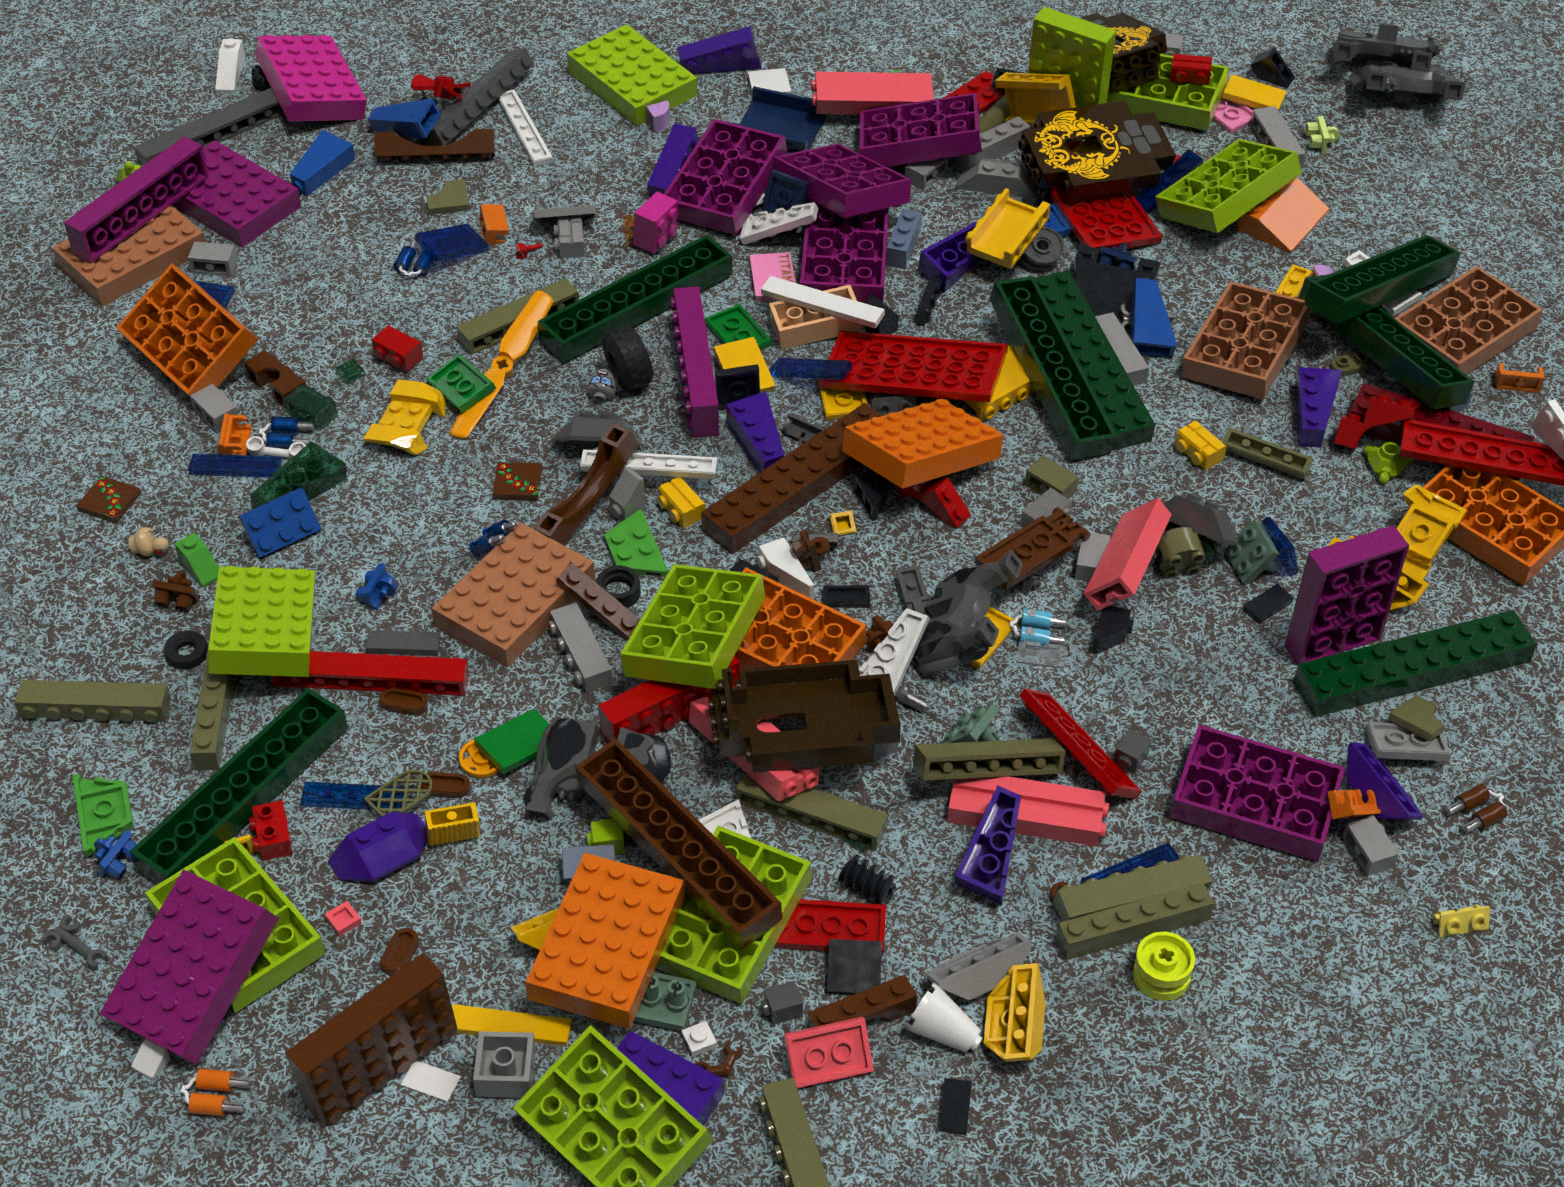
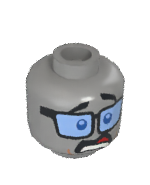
(602, 385)

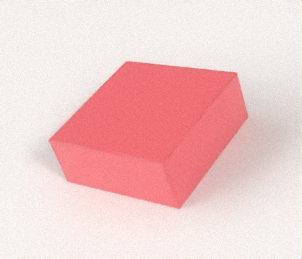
(343, 918)

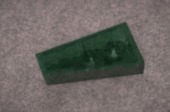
(310, 468)

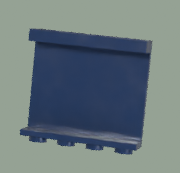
(785, 116)

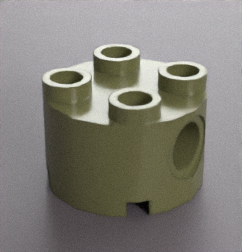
(1180, 552)

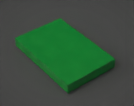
(736, 325)
(461, 383)
(513, 741)

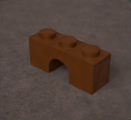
(268, 369)

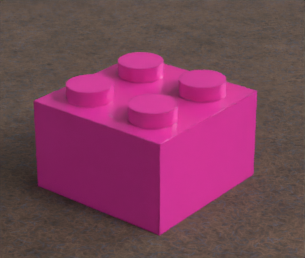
(655, 222)

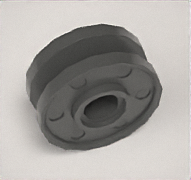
(1049, 256)

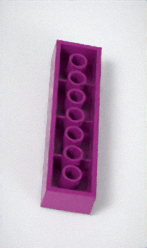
(136, 200)
(695, 362)

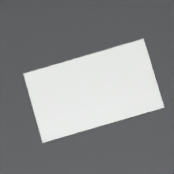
(430, 1080)

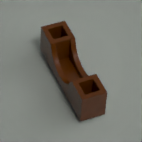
(887, 1000)

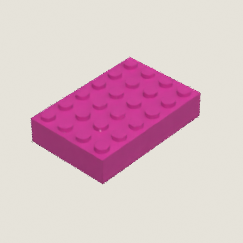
(310, 78)

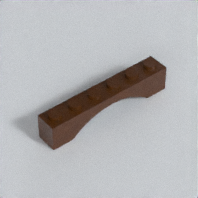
(477, 142)
(612, 454)

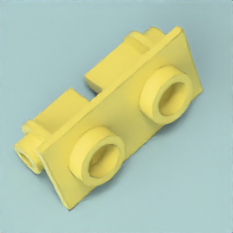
(1462, 921)

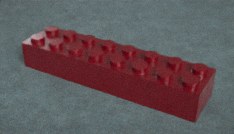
(1393, 431)

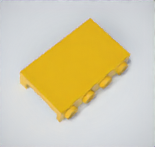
(1035, 93)
(1006, 230)
(1011, 387)

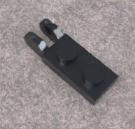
(928, 300)

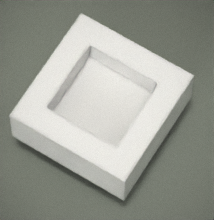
(699, 1038)

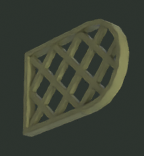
(398, 779)

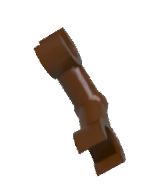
(727, 1066)

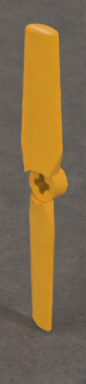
(512, 348)

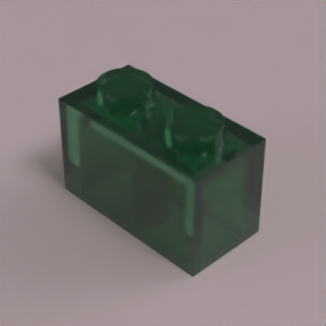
(311, 406)

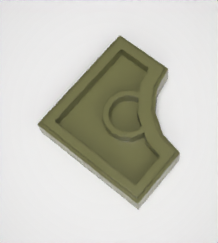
(450, 199)
(1418, 717)

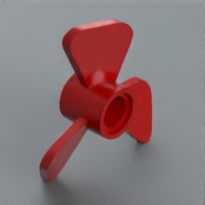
(442, 86)

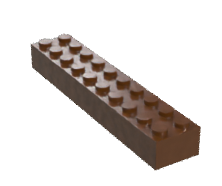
(783, 486)
(679, 843)

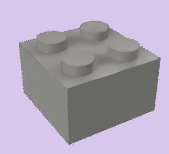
(504, 1064)

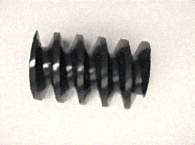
(867, 880)

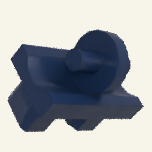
(1118, 257)

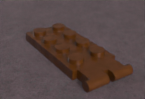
(1037, 544)

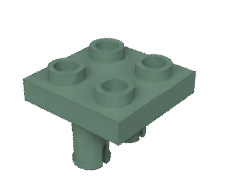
(1253, 553)
(973, 726)
(667, 1002)

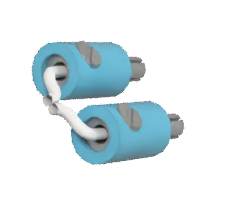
(1038, 619)

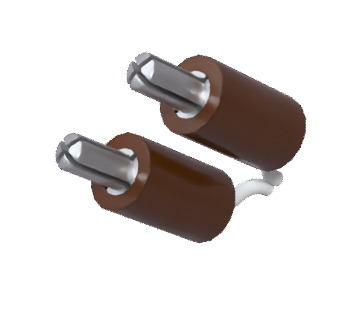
(1483, 818)

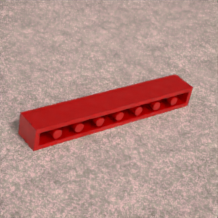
(381, 672)

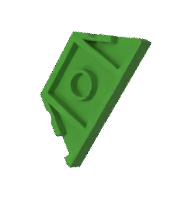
(634, 546)
(102, 810)

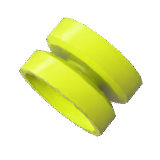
(1163, 966)

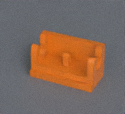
(493, 223)
(1519, 380)
(234, 435)
(1350, 804)

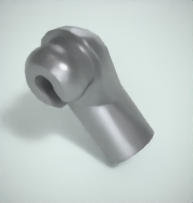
(905, 696)

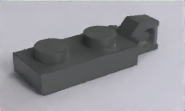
(912, 589)

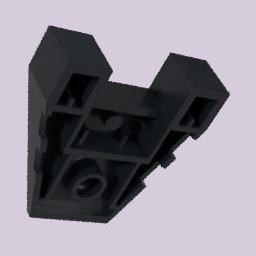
(1106, 285)

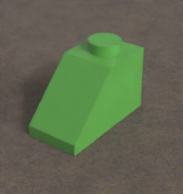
(197, 559)

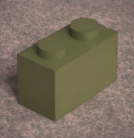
(1048, 474)

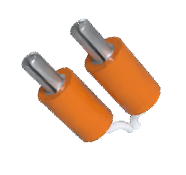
(217, 1081)

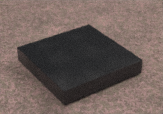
(736, 384)
(853, 965)

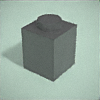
(1132, 751)
(782, 1003)

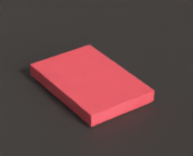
(828, 1052)

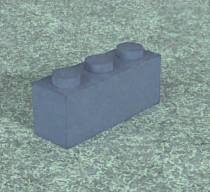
(903, 239)

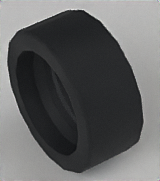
(623, 574)

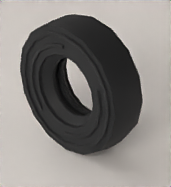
(186, 661)

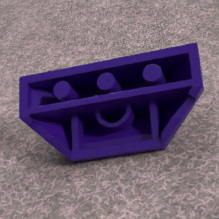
(1369, 773)
(379, 847)

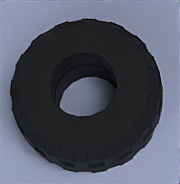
(627, 358)

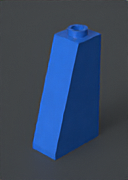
(406, 119)
(321, 162)
(1149, 320)

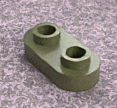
(1352, 363)

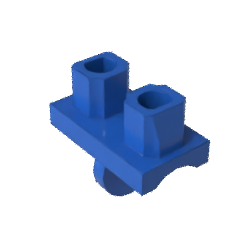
(378, 586)
(110, 864)

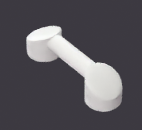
(256, 447)

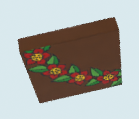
(517, 481)
(108, 499)

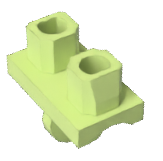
(1321, 134)

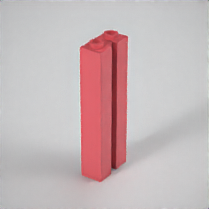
(867, 90)
(1127, 554)
(779, 783)
(1044, 811)

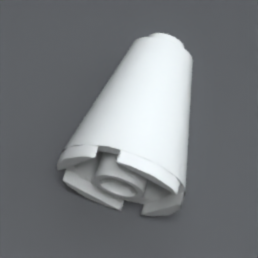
(944, 1022)

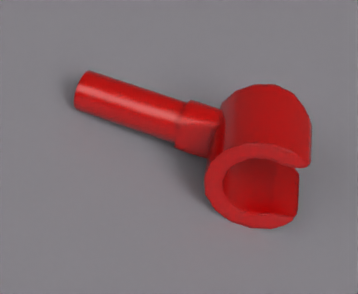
(522, 250)

